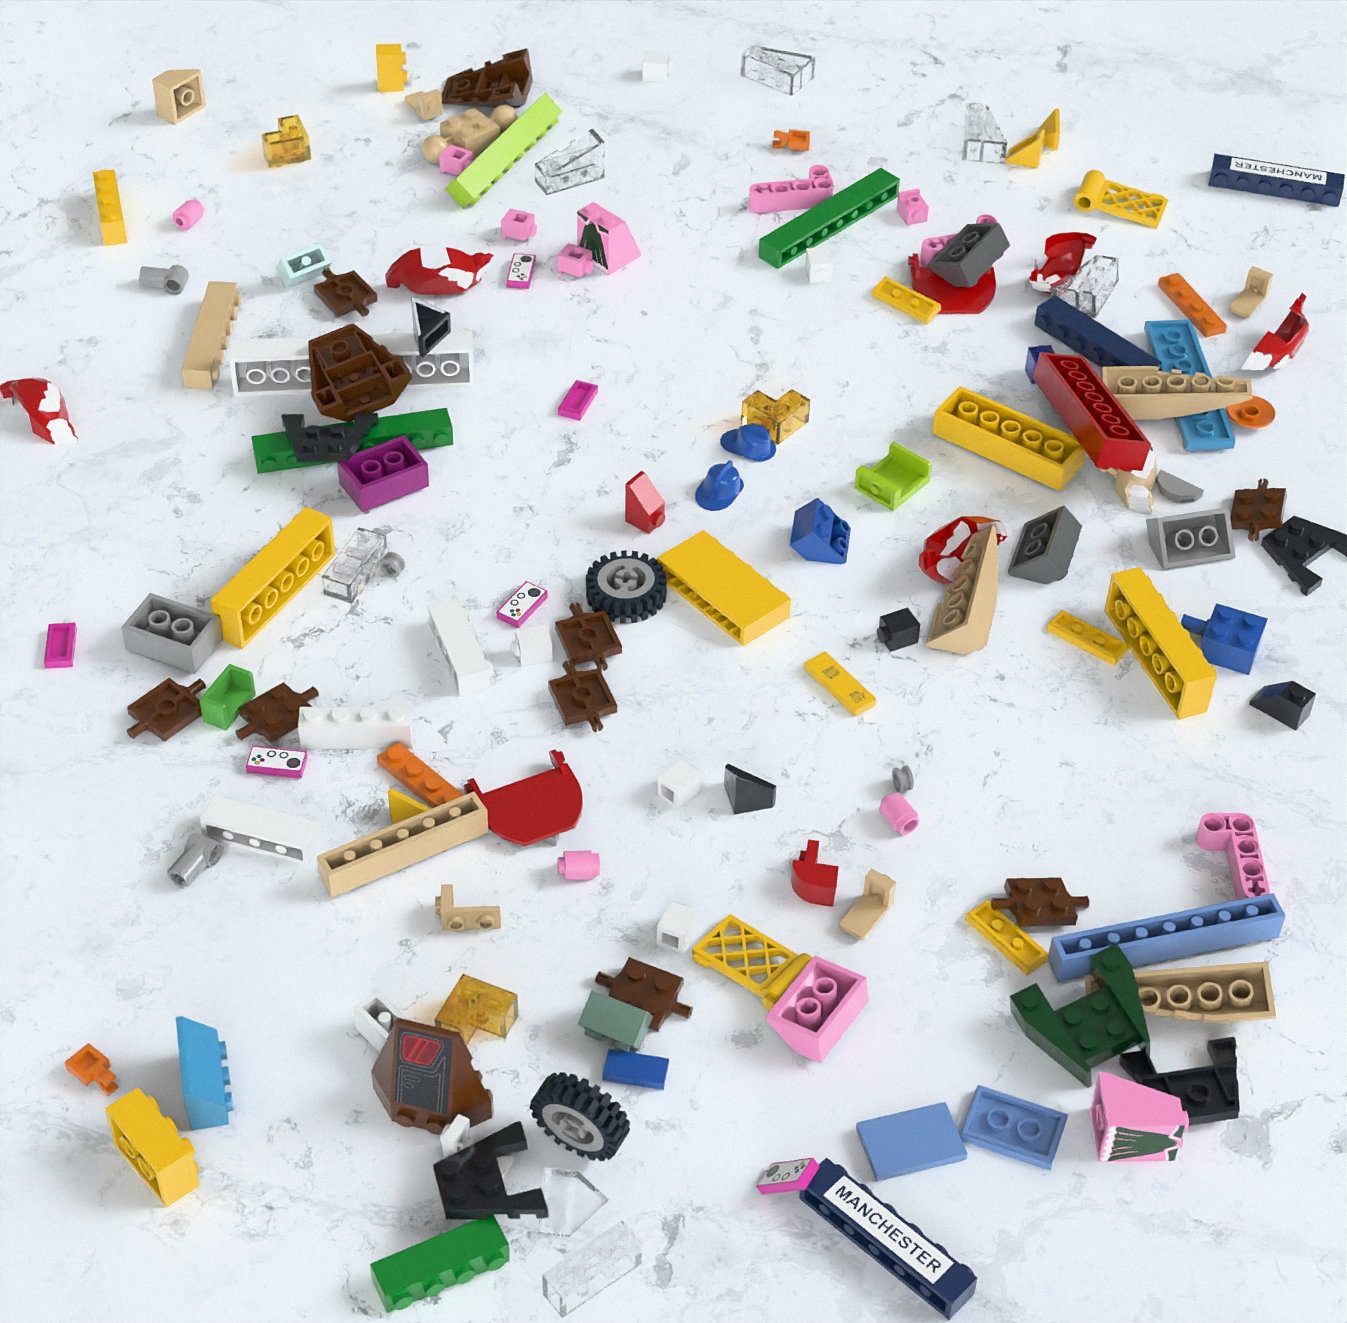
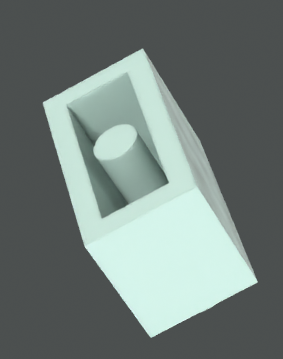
(303, 265)

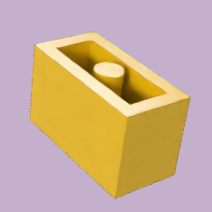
(390, 67)

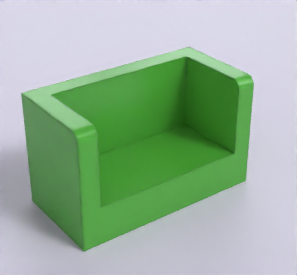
(226, 694)

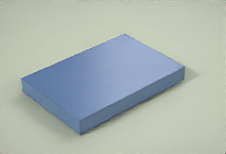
(1013, 1127)
(911, 1141)

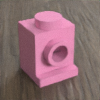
(455, 160)
(912, 207)
(518, 225)
(574, 260)

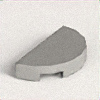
(1176, 488)

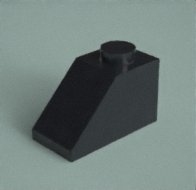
(1285, 702)

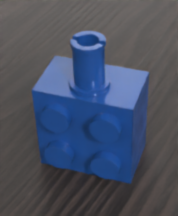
(1228, 637)

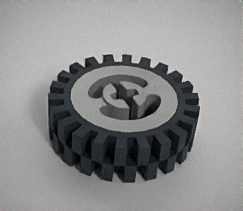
(626, 598)
(580, 1116)

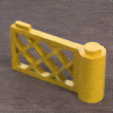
(1095, 191)
(782, 974)

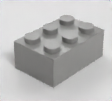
(172, 633)

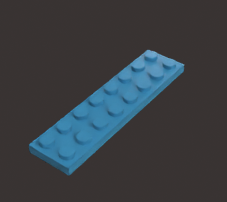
(1178, 348)

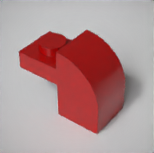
(814, 881)

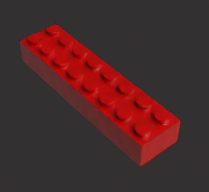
(1091, 412)

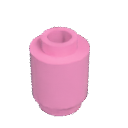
(188, 214)
(899, 813)
(578, 865)

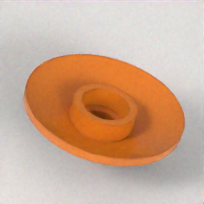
(1252, 413)

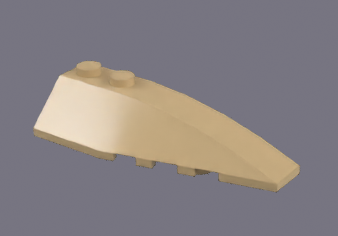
(1161, 394)
(968, 610)
(1205, 992)

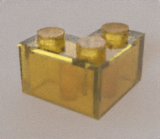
(287, 144)
(779, 416)
(479, 1006)

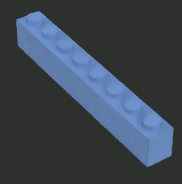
(1170, 935)

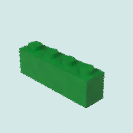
(439, 1263)

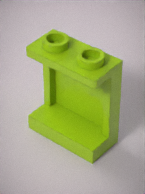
(894, 477)

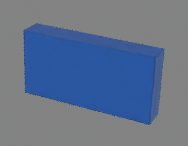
(636, 1069)

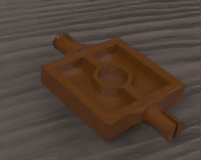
(345, 293)
(1258, 509)
(588, 637)
(582, 696)
(166, 709)
(274, 712)
(1040, 902)
(647, 990)

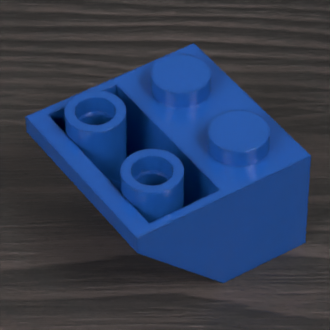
(820, 534)

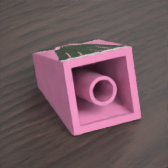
(606, 238)
(1135, 1121)

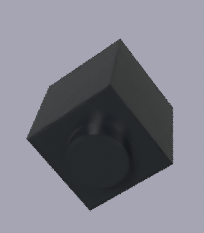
(898, 629)

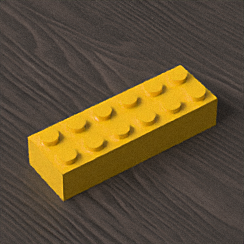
(1009, 438)
(274, 576)
(1160, 643)

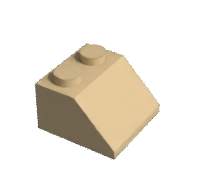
(178, 94)

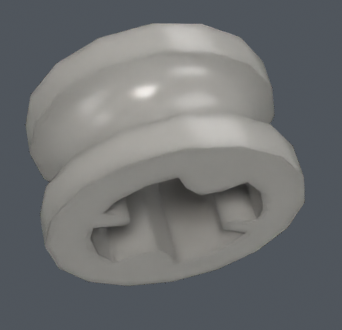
(392, 564)
(902, 778)

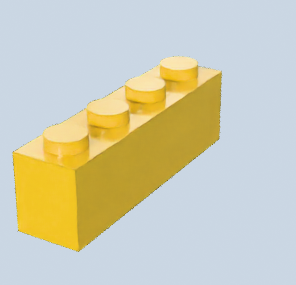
(109, 207)

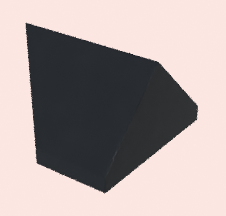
(429, 325)
(747, 791)

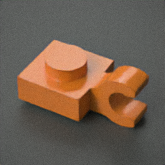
(795, 139)
(90, 1066)

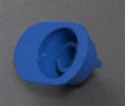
(749, 441)
(719, 487)

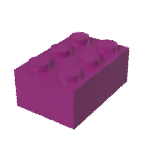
(383, 473)

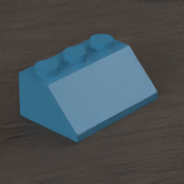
(203, 1074)

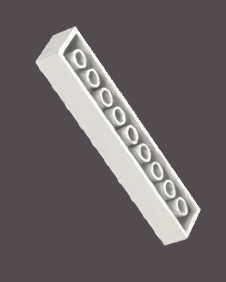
(284, 364)

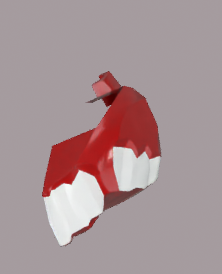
(1064, 258)
(452, 278)
(1279, 348)
(45, 408)
(951, 542)

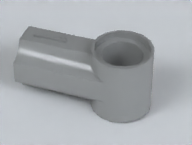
(170, 279)
(198, 853)

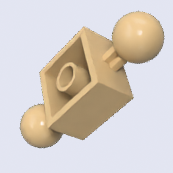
(469, 131)

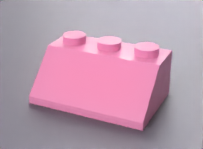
(819, 1008)

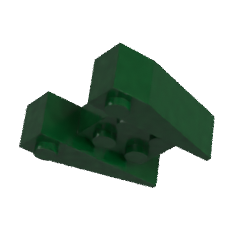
(1092, 1026)

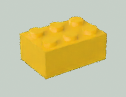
(153, 1146)

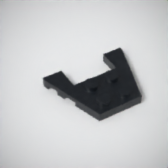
(326, 443)
(1299, 545)
(1204, 1092)
(473, 1183)

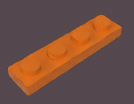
(1192, 305)
(417, 776)

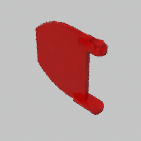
(952, 299)
(535, 805)

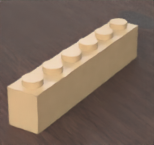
(211, 335)
(402, 844)

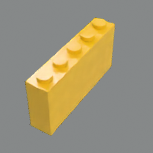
(724, 588)

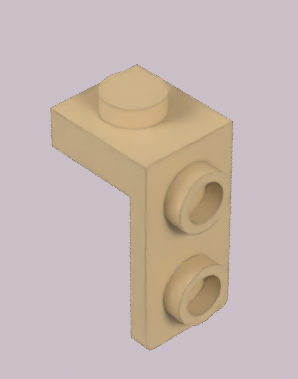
(426, 104)
(1254, 293)
(871, 906)
(465, 917)

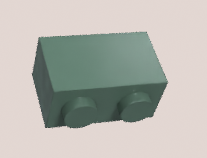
(615, 1021)

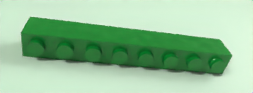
(828, 218)
(421, 428)

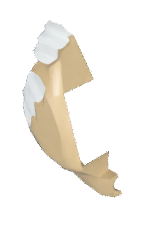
(1136, 486)

